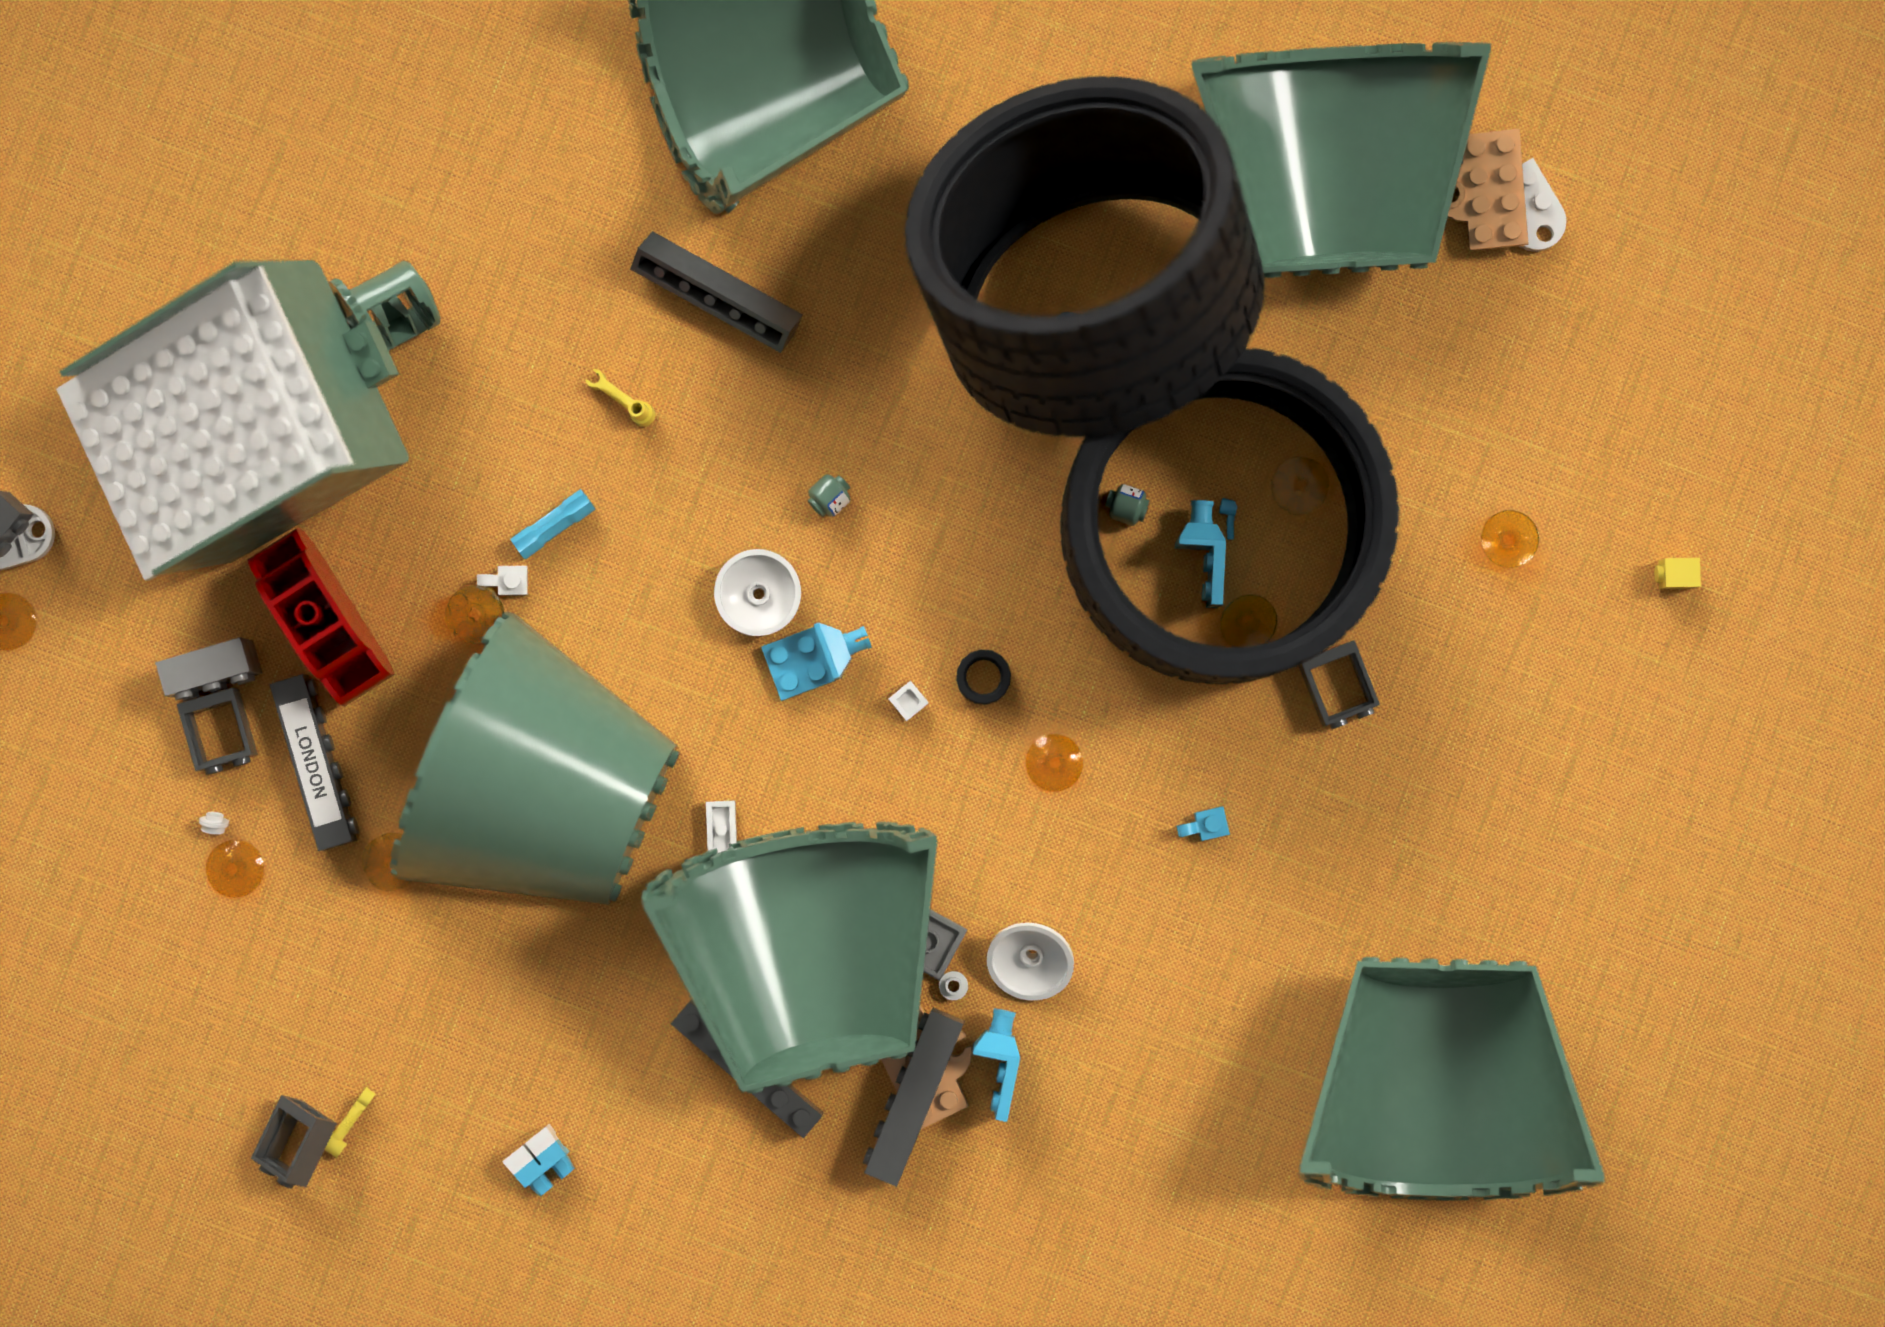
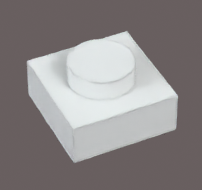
(908, 700)

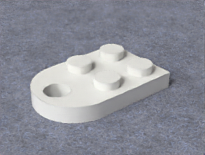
(1541, 208)
(27, 547)

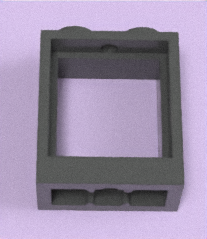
(191, 707)
(1362, 710)
(277, 1133)

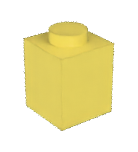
(1678, 573)

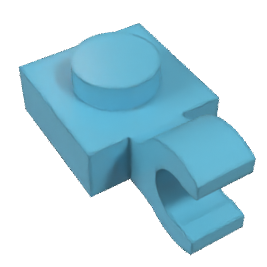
(1208, 823)

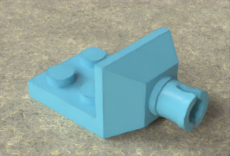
(1204, 535)
(812, 658)
(1001, 1045)

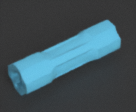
(537, 535)

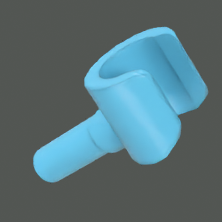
(1229, 508)

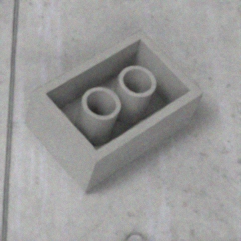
(209, 669)

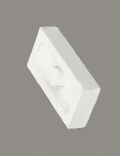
(721, 824)

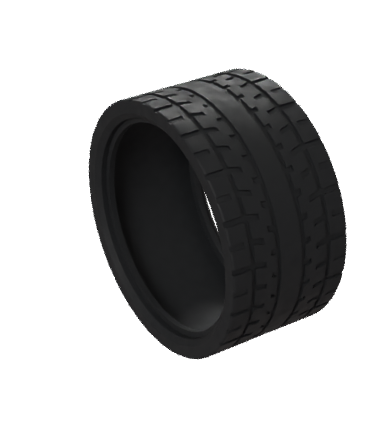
(1054, 154)
(1372, 518)

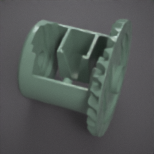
(380, 296)

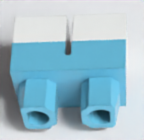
(538, 1156)

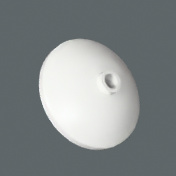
(736, 589)
(1027, 973)

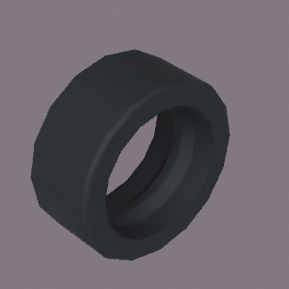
(993, 657)

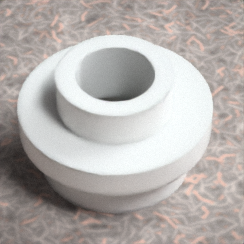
(213, 823)
(950, 976)

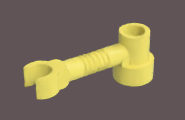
(643, 418)
(335, 1144)

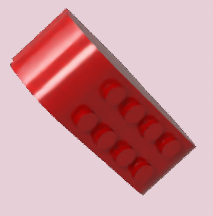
(319, 617)

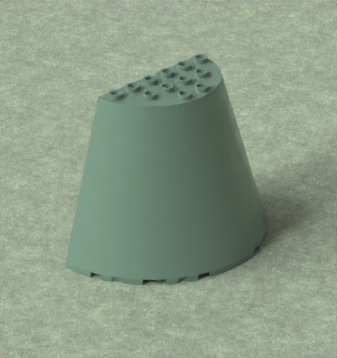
(760, 83)
(1346, 148)
(531, 778)
(802, 946)
(1449, 1088)

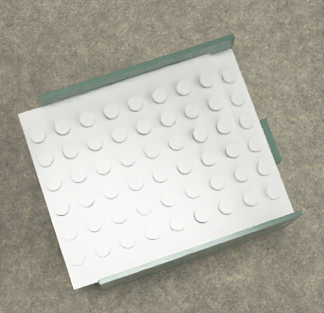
(233, 414)

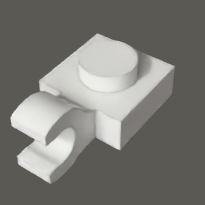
(510, 580)

